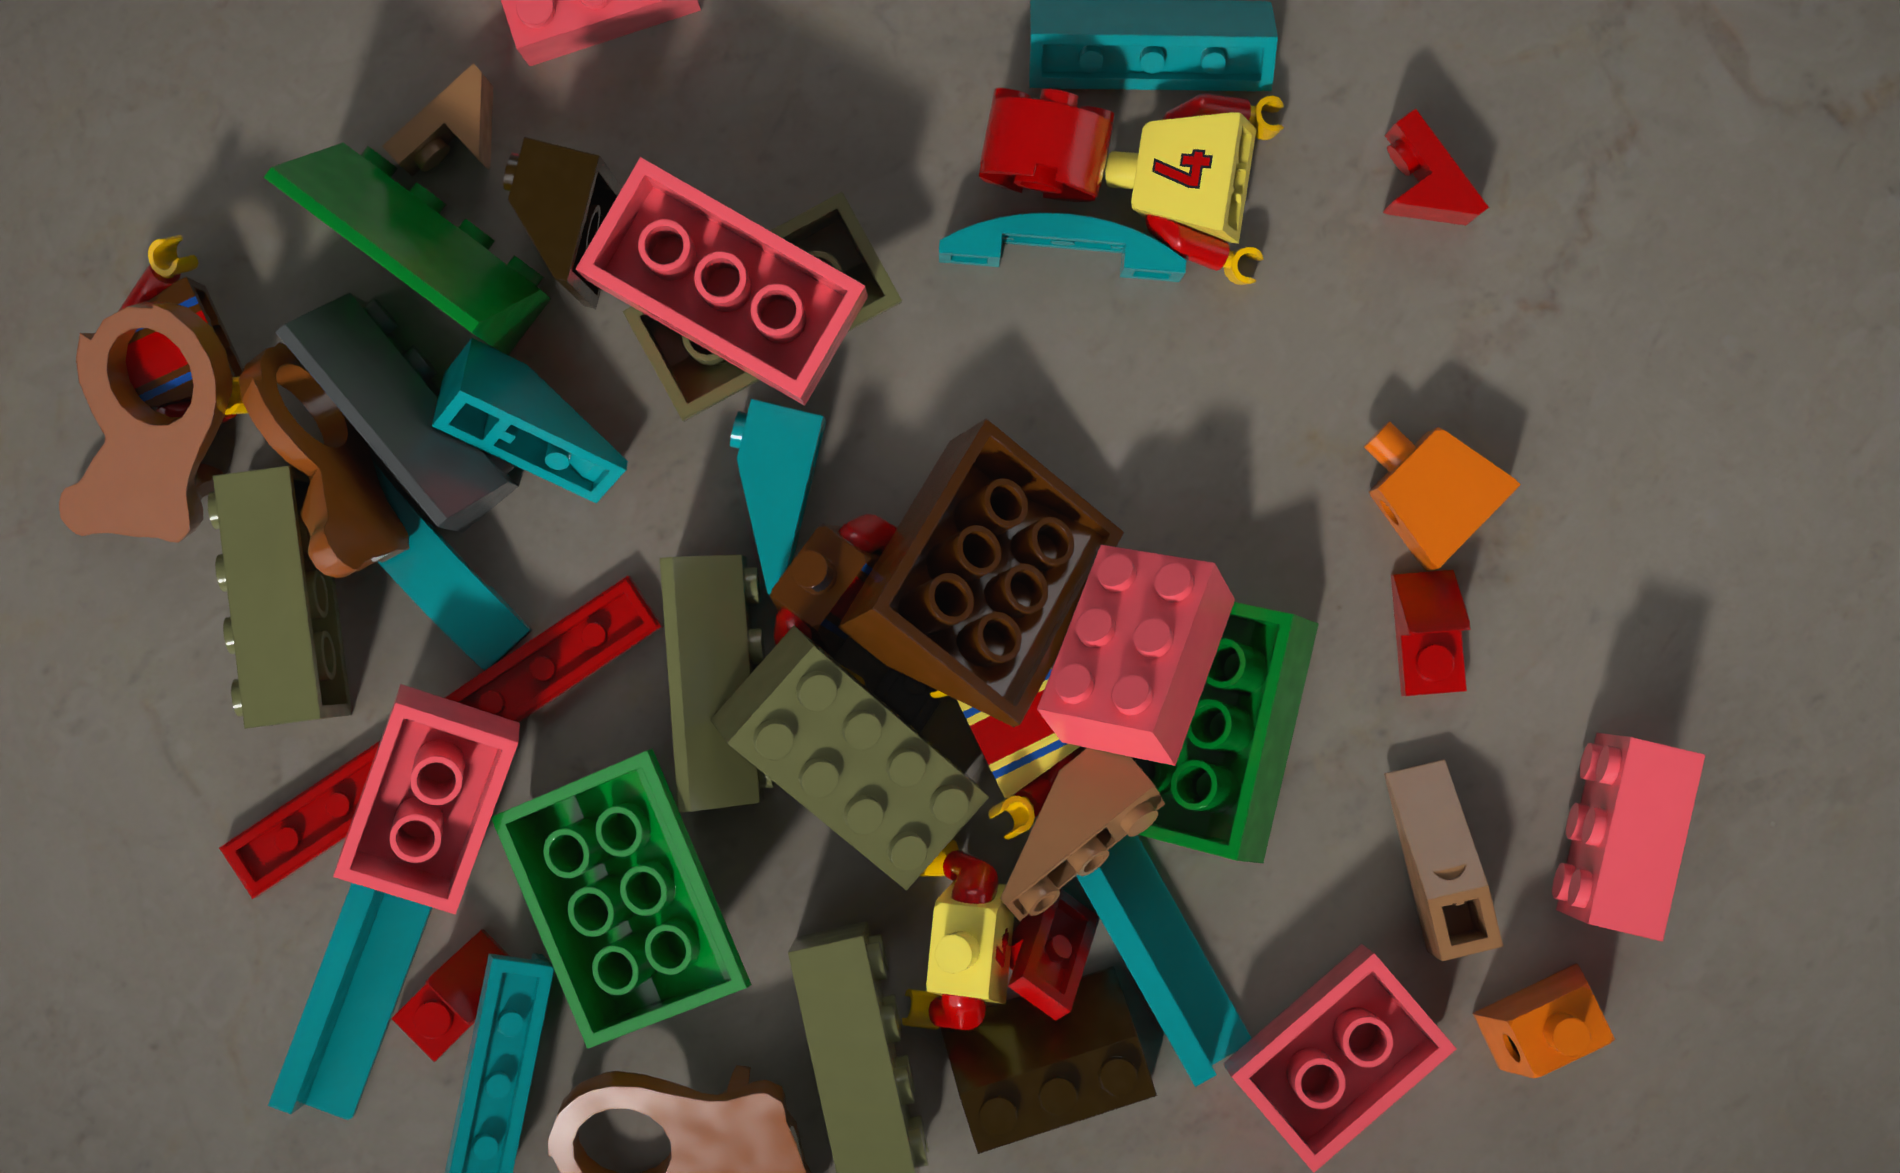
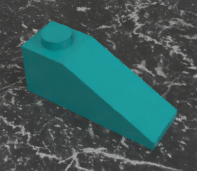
(524, 421)
(776, 472)

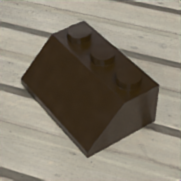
(561, 203)
(1037, 1074)

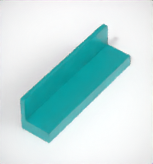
(1152, 45)
(1165, 959)
(351, 1003)
(500, 1064)

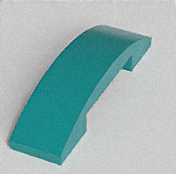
(1140, 254)
(448, 587)

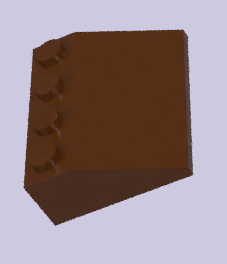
(981, 576)

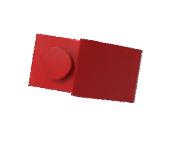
(1442, 189)
(1429, 632)
(1052, 954)
(449, 998)

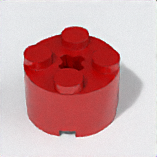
(1046, 144)

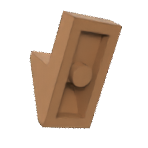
(460, 111)

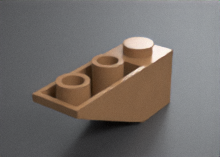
(1085, 814)
(1442, 863)

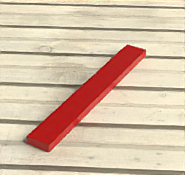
(508, 689)

